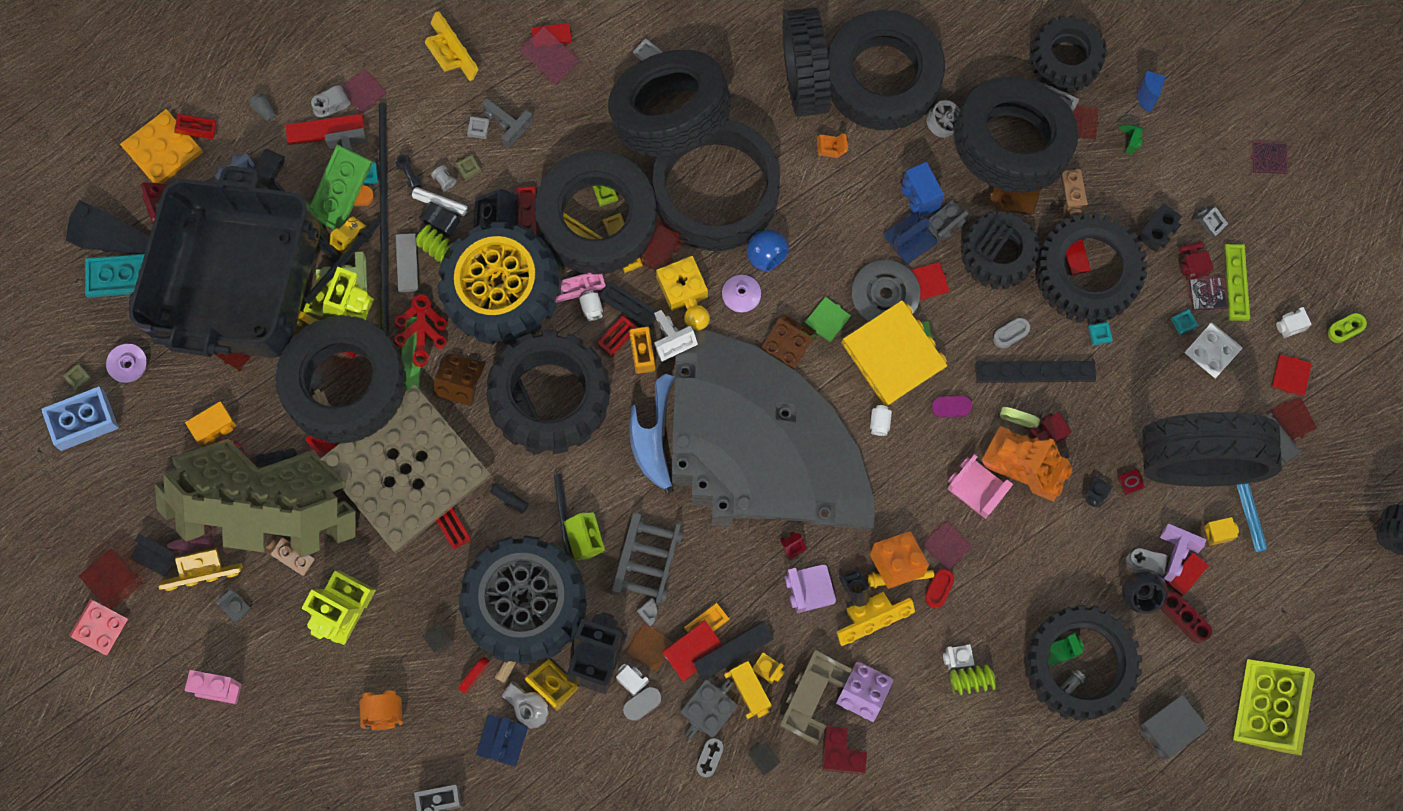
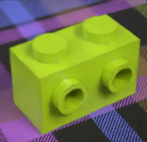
(584, 536)

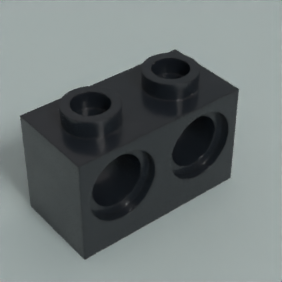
(1159, 227)

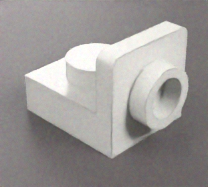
(958, 657)

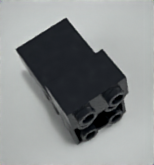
(596, 652)

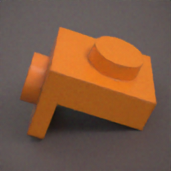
(832, 146)

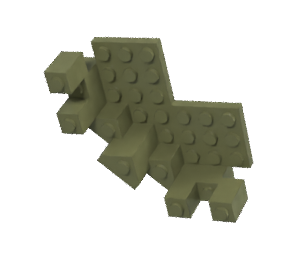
(228, 491)

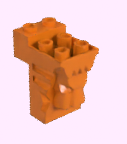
(1028, 462)

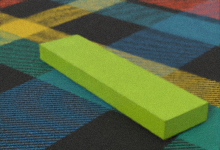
(1236, 282)

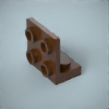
(788, 341)

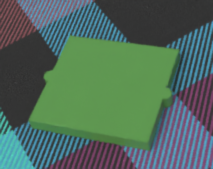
(827, 319)

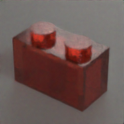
(662, 248)

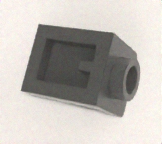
(1211, 220)
(233, 605)

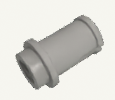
(1073, 681)

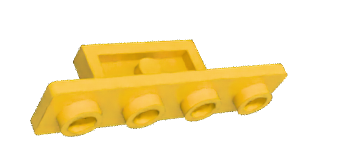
(448, 48)
(199, 567)
(873, 616)

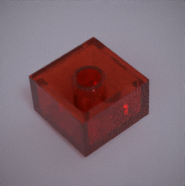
(110, 579)

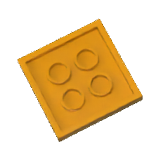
(160, 150)

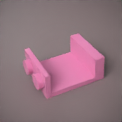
(978, 487)
(213, 687)

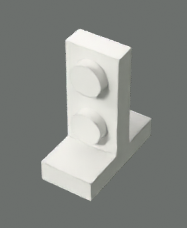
(674, 340)

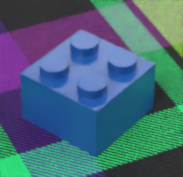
(922, 190)

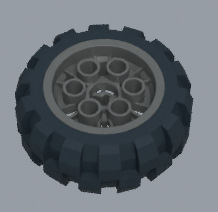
(522, 640)

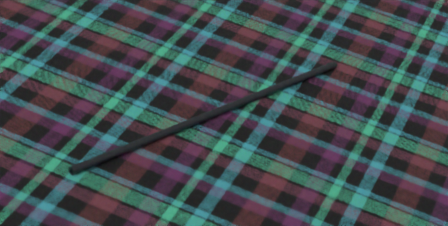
(383, 218)

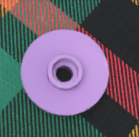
(737, 301)
(120, 357)

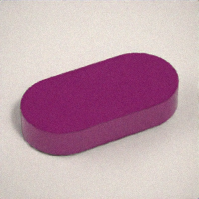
(951, 406)

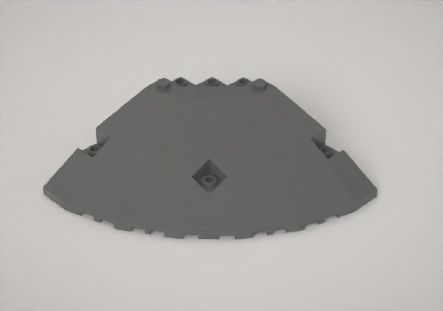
(751, 457)

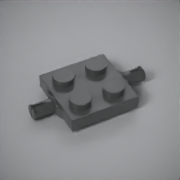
(709, 709)

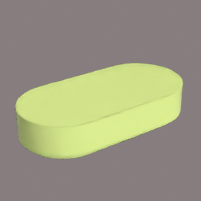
(1019, 417)

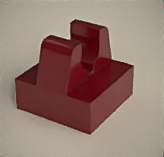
(794, 545)

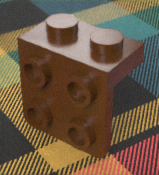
(1015, 201)
(458, 379)

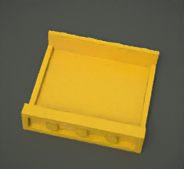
(894, 353)

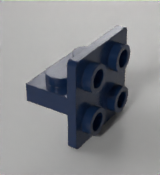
(911, 238)
(502, 740)

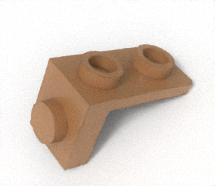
(1074, 193)
(282, 551)

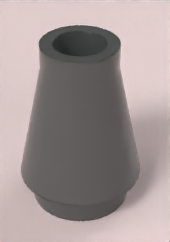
(262, 106)

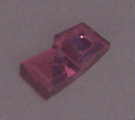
(183, 546)

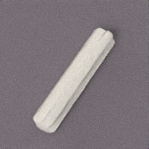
(443, 202)

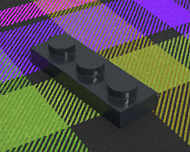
(628, 305)

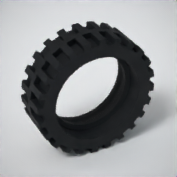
(1117, 636)

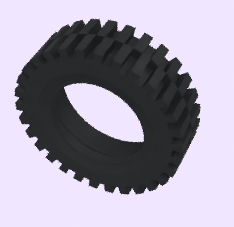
(806, 62)
(1074, 299)

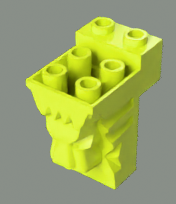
(340, 297)
(337, 607)

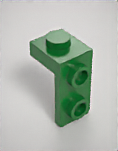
(1065, 650)

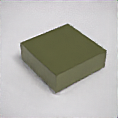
(468, 167)
(77, 377)

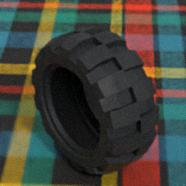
(539, 351)

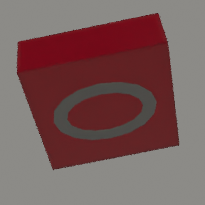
(1131, 482)

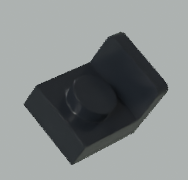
(1097, 492)

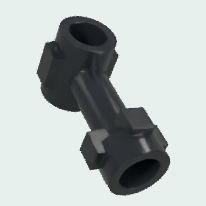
(403, 163)

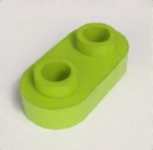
(1346, 329)

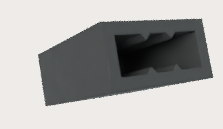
(1173, 727)

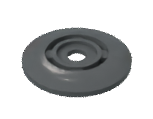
(867, 288)

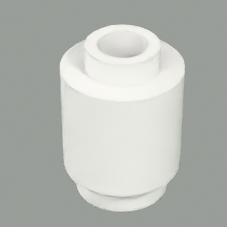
(591, 305)
(880, 420)

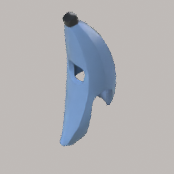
(648, 443)

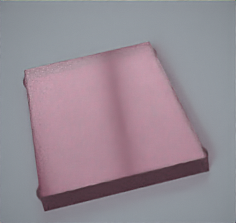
(549, 55)

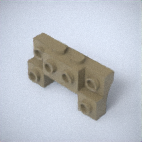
(808, 693)

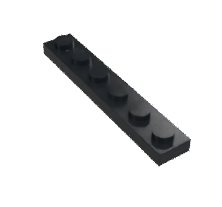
(1035, 371)

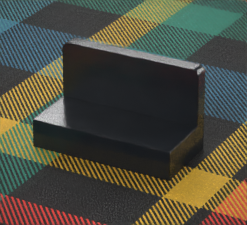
(153, 555)

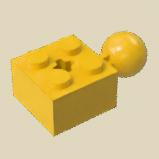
(686, 295)

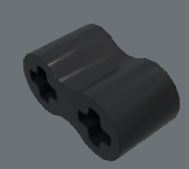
(269, 167)
(439, 219)

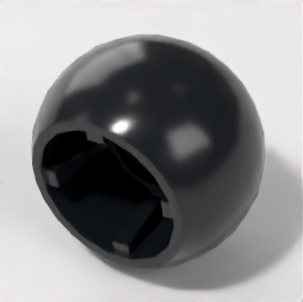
(1146, 599)

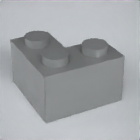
(439, 799)

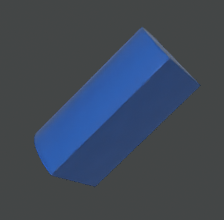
(1150, 90)

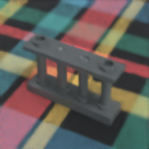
(633, 545)

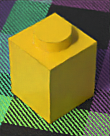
(1221, 531)

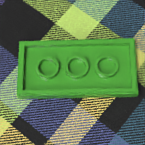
(340, 187)

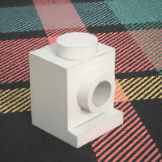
(1293, 323)
(631, 679)

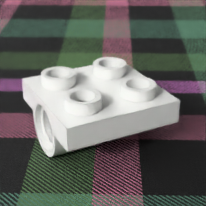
(1213, 350)

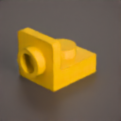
(768, 668)

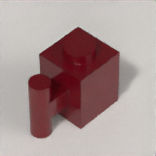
(1195, 263)
(1053, 428)

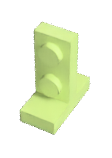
(360, 270)

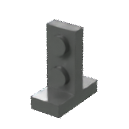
(513, 127)
(346, 138)

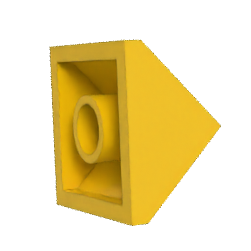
(551, 684)

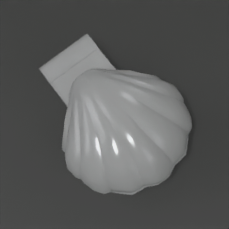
(529, 707)

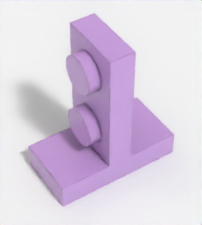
(1183, 543)

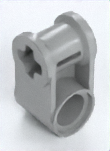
(331, 101)
(1149, 560)

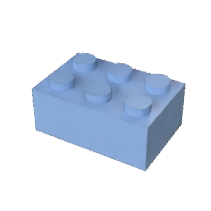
(79, 418)

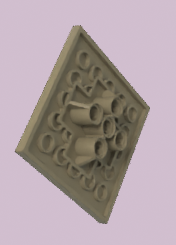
(447, 473)

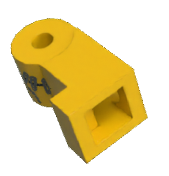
(346, 234)

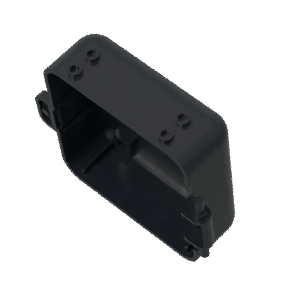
(225, 267)

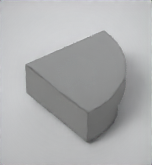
(648, 612)

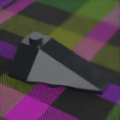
(98, 230)

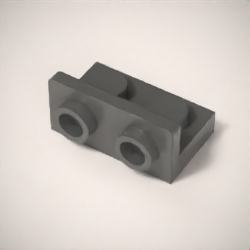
(946, 221)

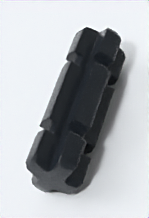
(274, 457)

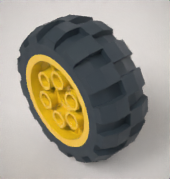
(502, 319)

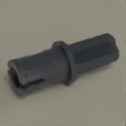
(509, 498)

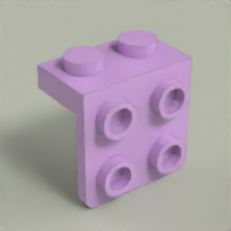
(810, 588)
(865, 691)

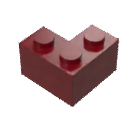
(837, 757)

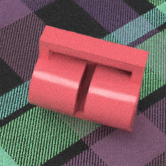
(98, 627)

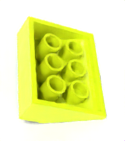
(1274, 706)

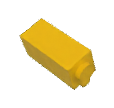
(750, 690)

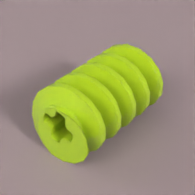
(433, 244)
(971, 678)

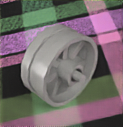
(943, 120)

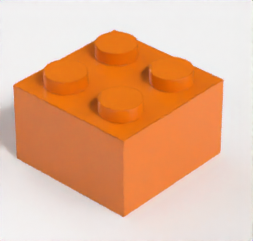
(899, 559)

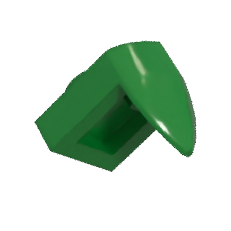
(1135, 140)

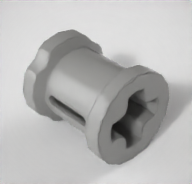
(443, 178)

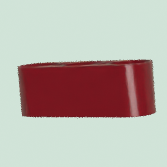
(1195, 622)

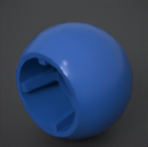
(767, 249)

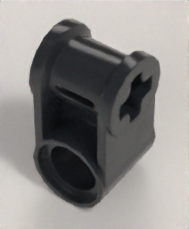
(855, 587)

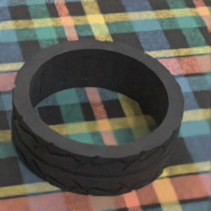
(727, 236)
(1212, 449)

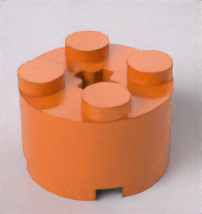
(380, 710)

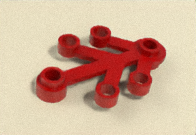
(421, 328)

